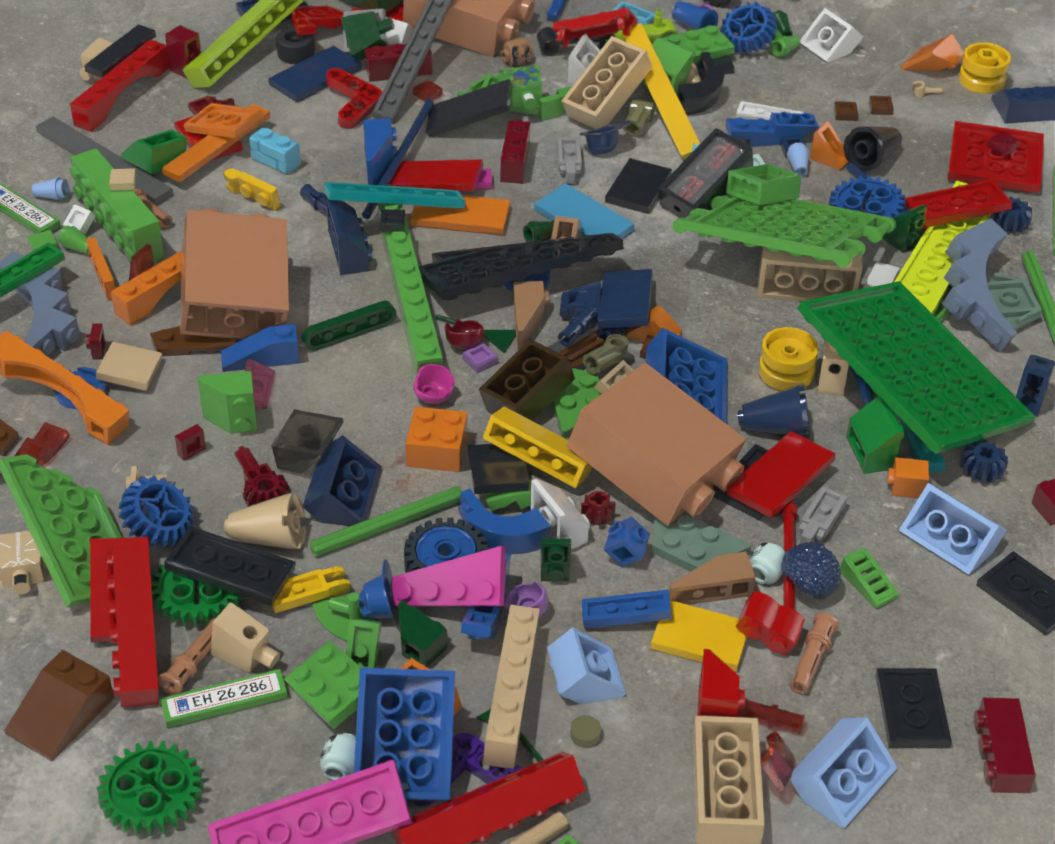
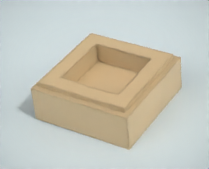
(122, 179)

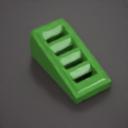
(861, 561)

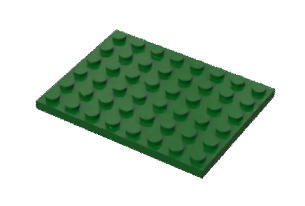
(916, 366)

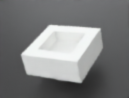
(80, 218)

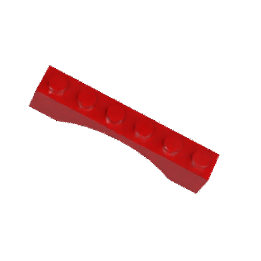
(94, 104)

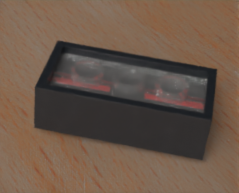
(704, 174)

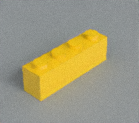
(536, 446)

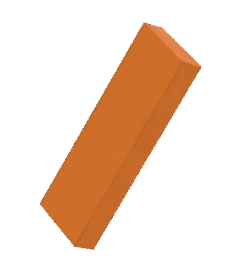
(100, 267)

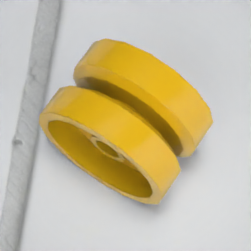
(984, 68)
(788, 358)

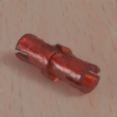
(773, 716)

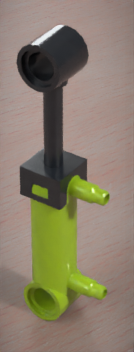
(653, 31)

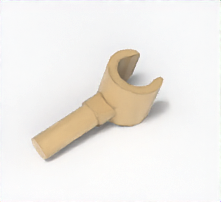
(920, 89)

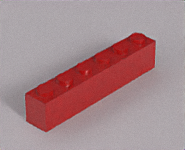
(134, 622)
(497, 804)

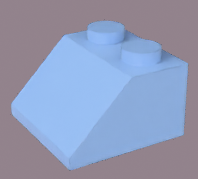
(585, 668)

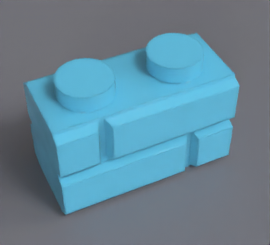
(275, 150)

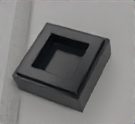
(392, 221)

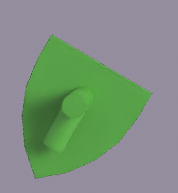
(336, 613)

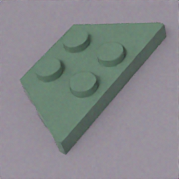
(1014, 299)
(692, 542)

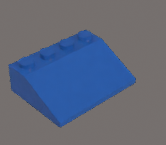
(691, 369)
(410, 721)

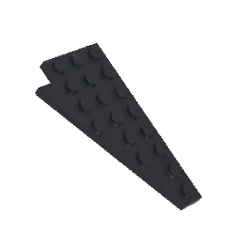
(492, 266)

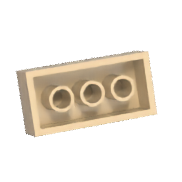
(607, 83)
(803, 277)
(727, 781)

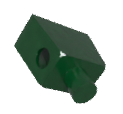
(365, 31)

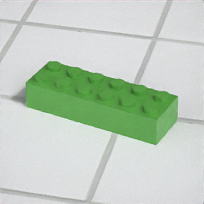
(118, 211)

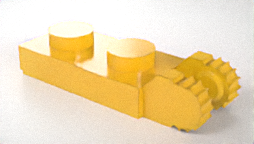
(252, 188)
(311, 588)

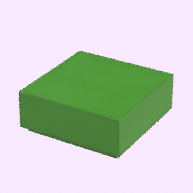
(40, 239)

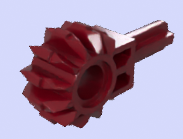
(260, 480)

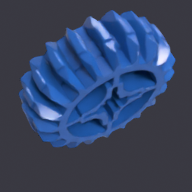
(745, 23)
(162, 507)

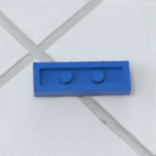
(626, 609)

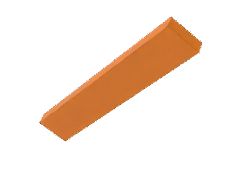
(205, 151)

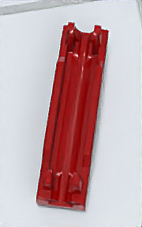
(595, 25)

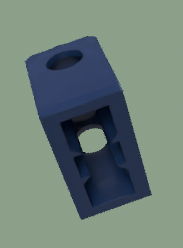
(1035, 377)

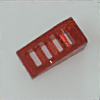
(141, 261)

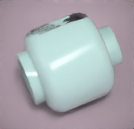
(767, 562)
(338, 756)

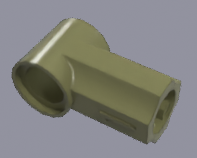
(639, 114)
(607, 355)

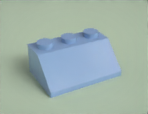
(952, 529)
(843, 770)

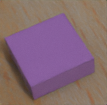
(480, 358)

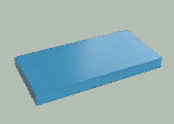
(594, 216)

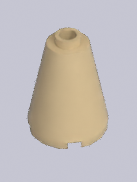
(269, 523)

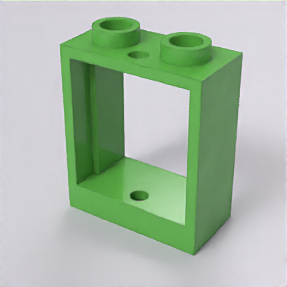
(763, 184)

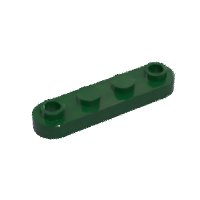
(348, 325)

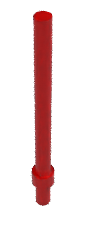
(789, 515)

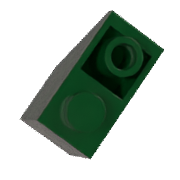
(908, 228)
(555, 558)
(420, 635)

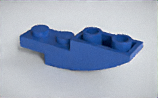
(770, 132)

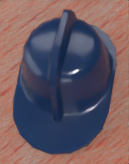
(604, 138)

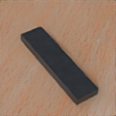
(119, 50)

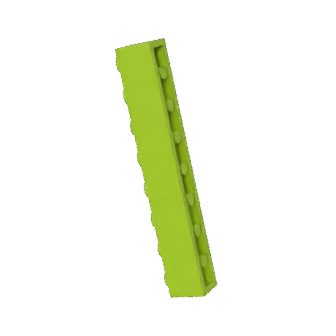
(237, 41)

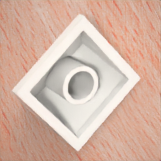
(581, 58)

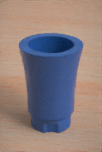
(694, 16)

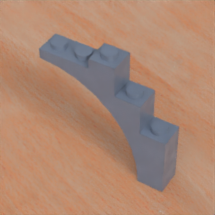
(970, 290)
(51, 306)

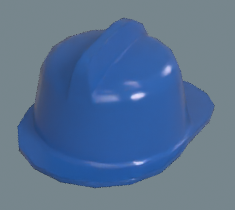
(377, 595)

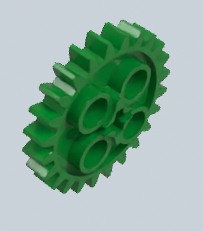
(177, 598)
(131, 805)

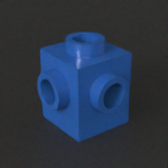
(626, 541)

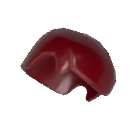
(464, 334)

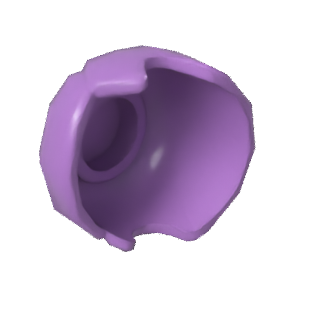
(528, 596)

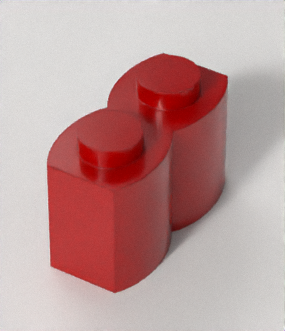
(770, 623)

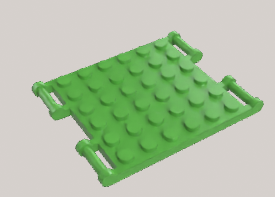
(789, 226)

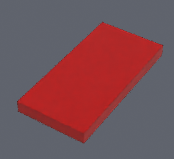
(438, 174)
(961, 202)
(781, 474)
(99, 596)

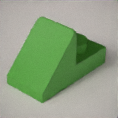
(364, 642)

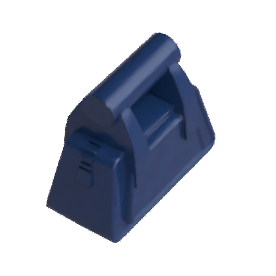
(577, 298)

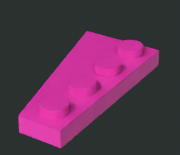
(458, 582)

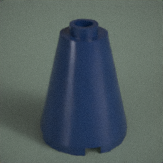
(777, 413)

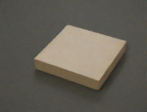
(129, 366)

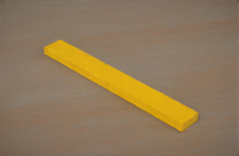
(664, 95)

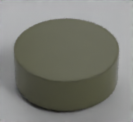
(585, 731)

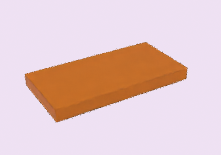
(478, 216)

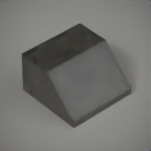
(304, 440)

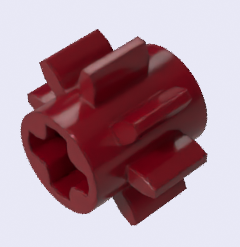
(598, 507)

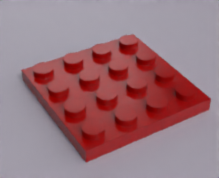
(974, 162)

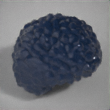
(812, 569)

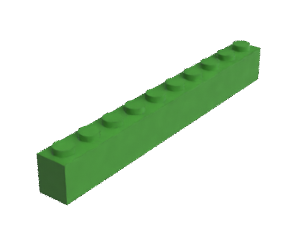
(410, 295)

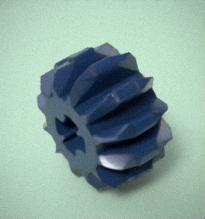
(1016, 218)
(984, 461)

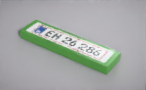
(26, 212)
(223, 698)

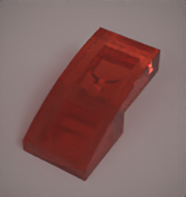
(45, 443)
(777, 760)

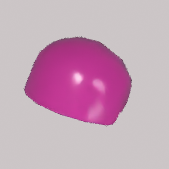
(433, 384)

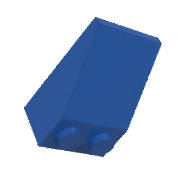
(378, 147)

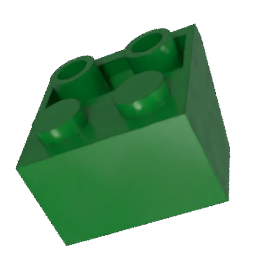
(155, 151)
(875, 436)

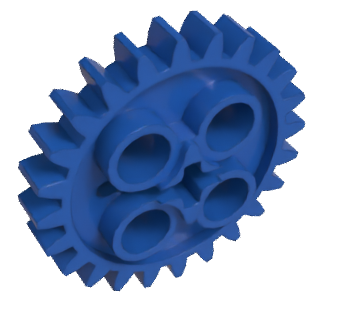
(855, 195)

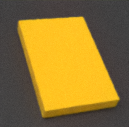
(699, 629)

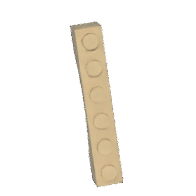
(511, 687)

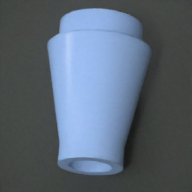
(798, 156)
(52, 189)

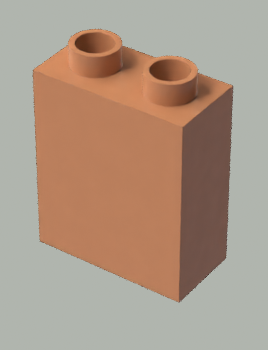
(477, 23)
(233, 274)
(657, 445)

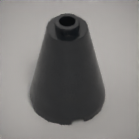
(871, 145)

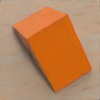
(828, 147)
(657, 320)

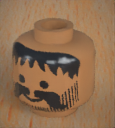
(517, 52)

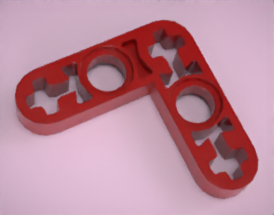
(365, 95)

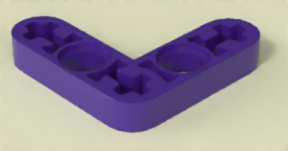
(471, 761)

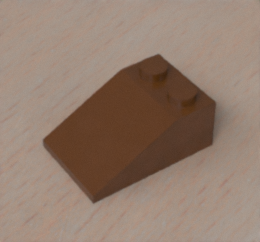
(60, 705)

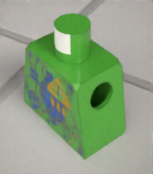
(526, 85)

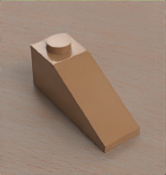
(529, 305)
(716, 580)

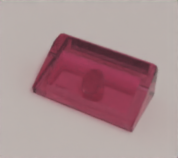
(262, 382)

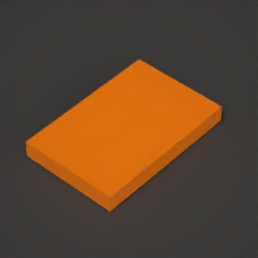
(223, 120)

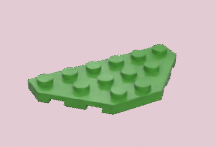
(60, 521)

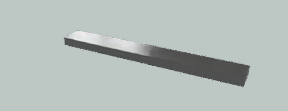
(411, 59)
(77, 143)

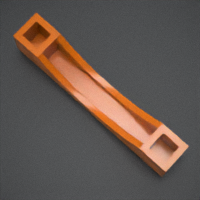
(141, 294)
(102, 415)

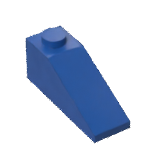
(268, 347)

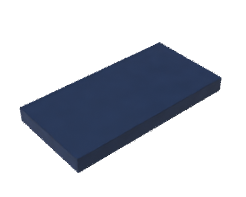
(310, 74)
(625, 298)

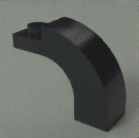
(703, 94)

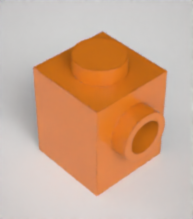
(908, 477)

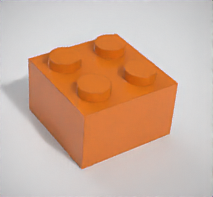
(436, 439)

